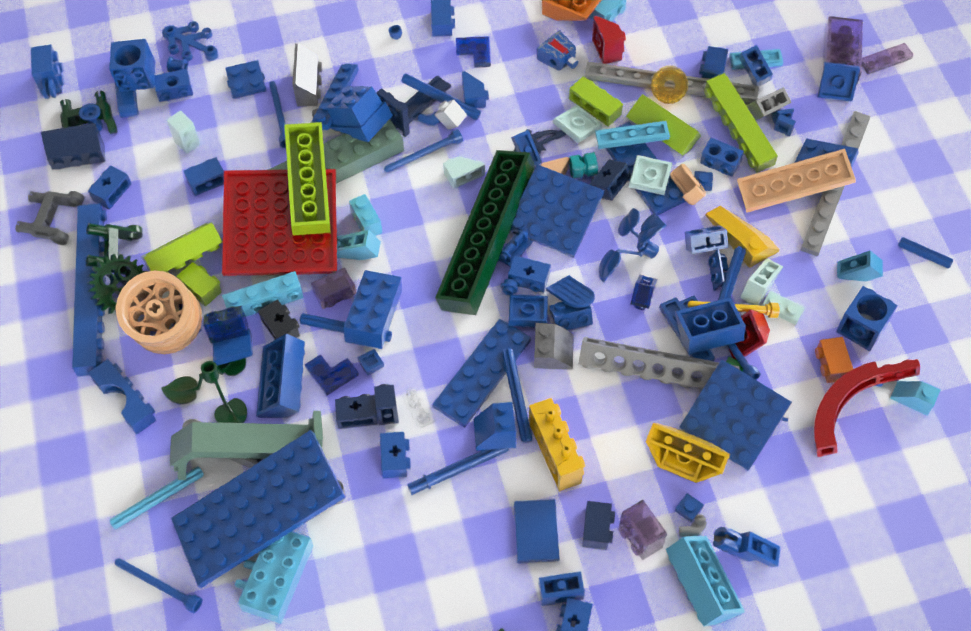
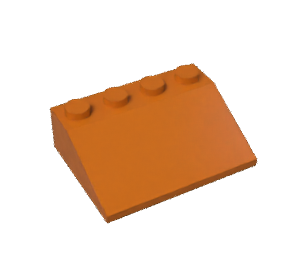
(569, 9)

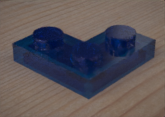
(475, 46)
(330, 378)

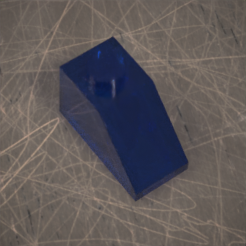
(643, 292)

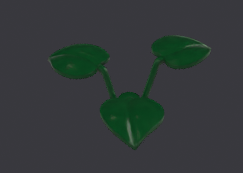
(184, 390)

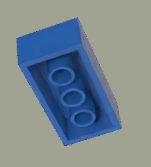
(373, 309)

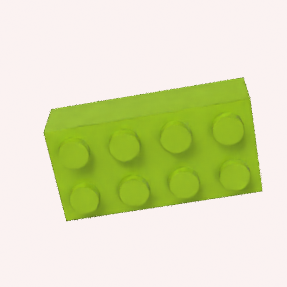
(183, 248)

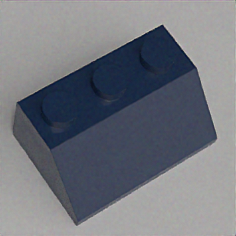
(73, 146)

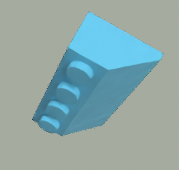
(704, 580)

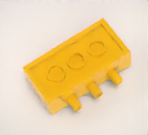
(555, 444)

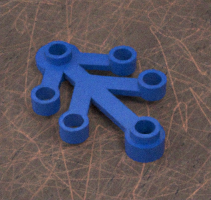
(172, 33)

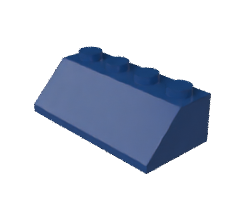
(281, 378)

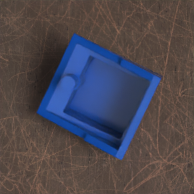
(358, 112)

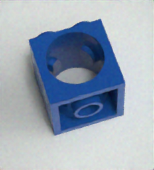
(132, 65)
(861, 330)

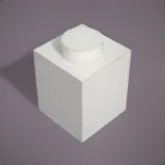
(450, 114)

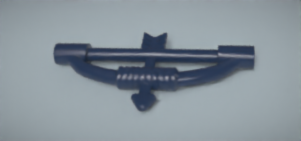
(539, 145)

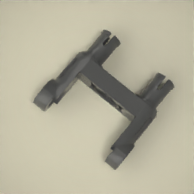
(49, 203)

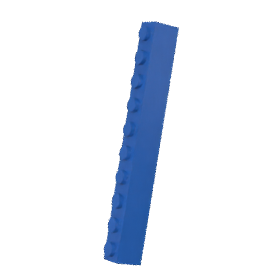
(87, 317)

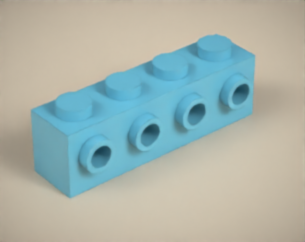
(257, 296)

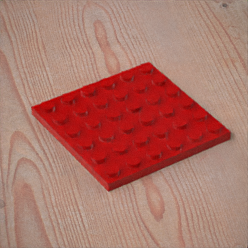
(260, 230)

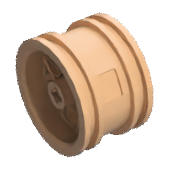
(144, 297)

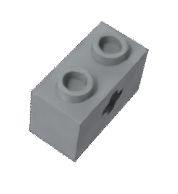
(769, 104)

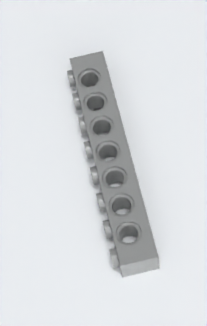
(649, 357)

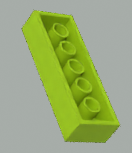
(307, 178)

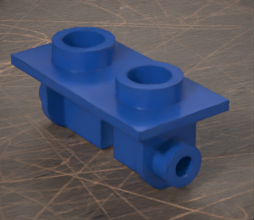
(516, 246)
(717, 264)

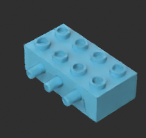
(274, 577)

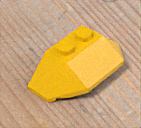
(685, 453)

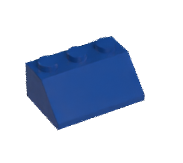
(710, 325)

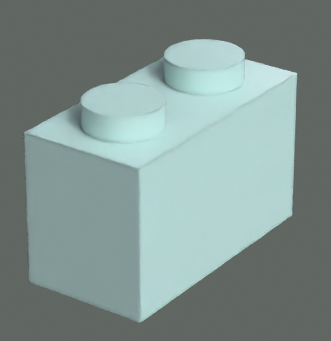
(183, 132)

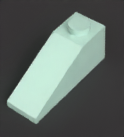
(761, 282)

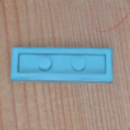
(772, 57)

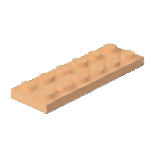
(796, 180)

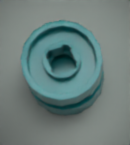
(583, 165)

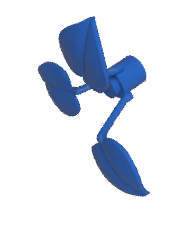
(649, 229)

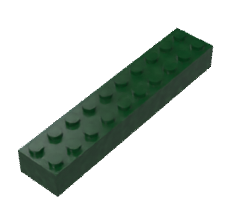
(485, 233)

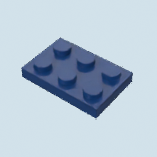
(814, 148)

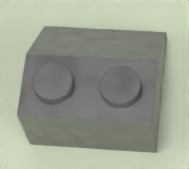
(553, 347)

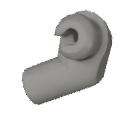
(695, 528)

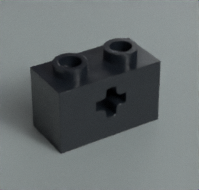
(274, 314)

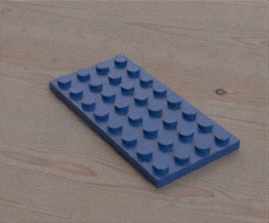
(257, 508)

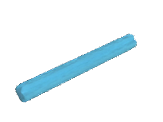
(155, 498)

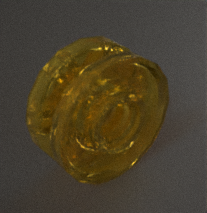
(672, 73)

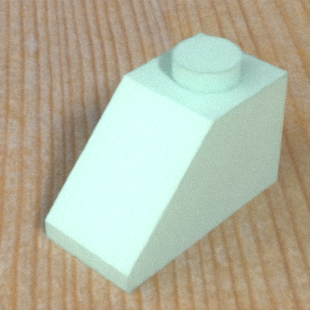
(462, 170)

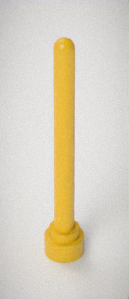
(770, 309)

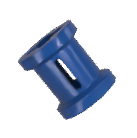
(175, 64)

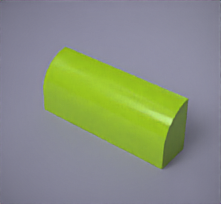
(682, 135)

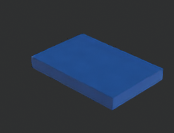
(536, 531)

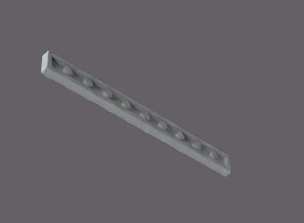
(643, 78)
(829, 199)

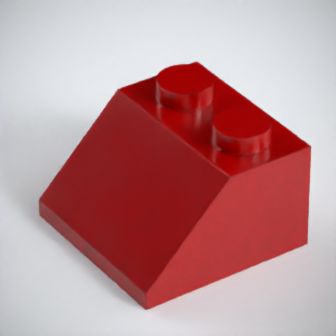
(608, 40)

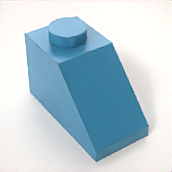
(860, 267)

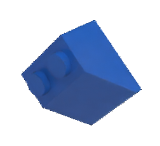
(495, 427)

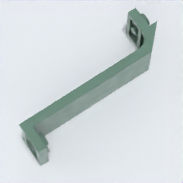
(235, 440)

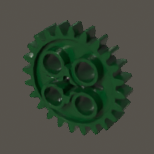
(104, 292)

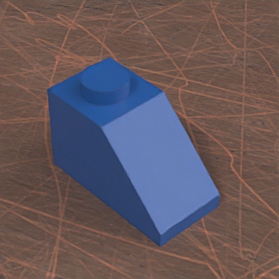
(474, 91)

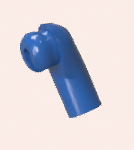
(430, 120)

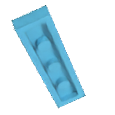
(632, 135)

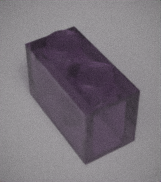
(333, 288)

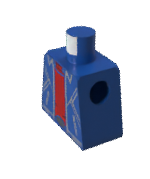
(557, 52)

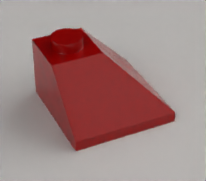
(756, 332)

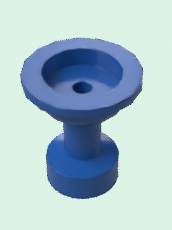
(91, 112)

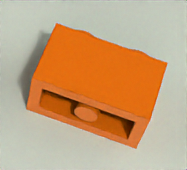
(833, 358)

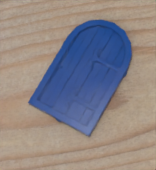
(572, 292)

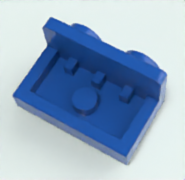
(570, 317)

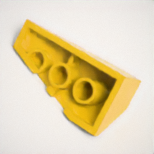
(742, 234)

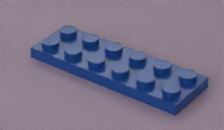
(656, 202)
(480, 373)

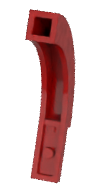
(846, 388)

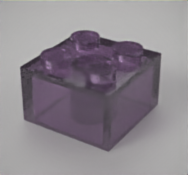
(642, 530)

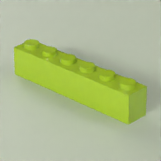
(740, 123)

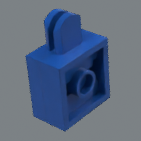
(47, 70)

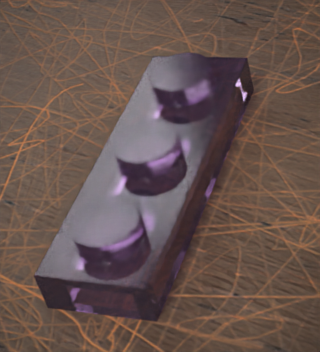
(886, 58)

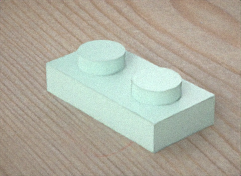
(789, 310)

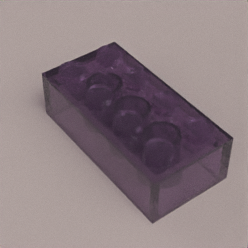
(843, 41)

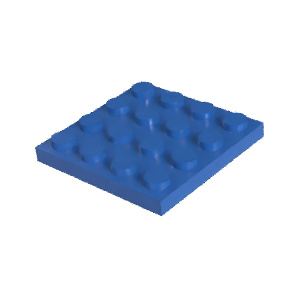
(556, 210)
(736, 414)

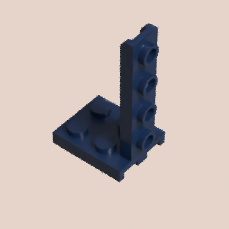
(406, 112)

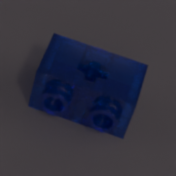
(225, 324)

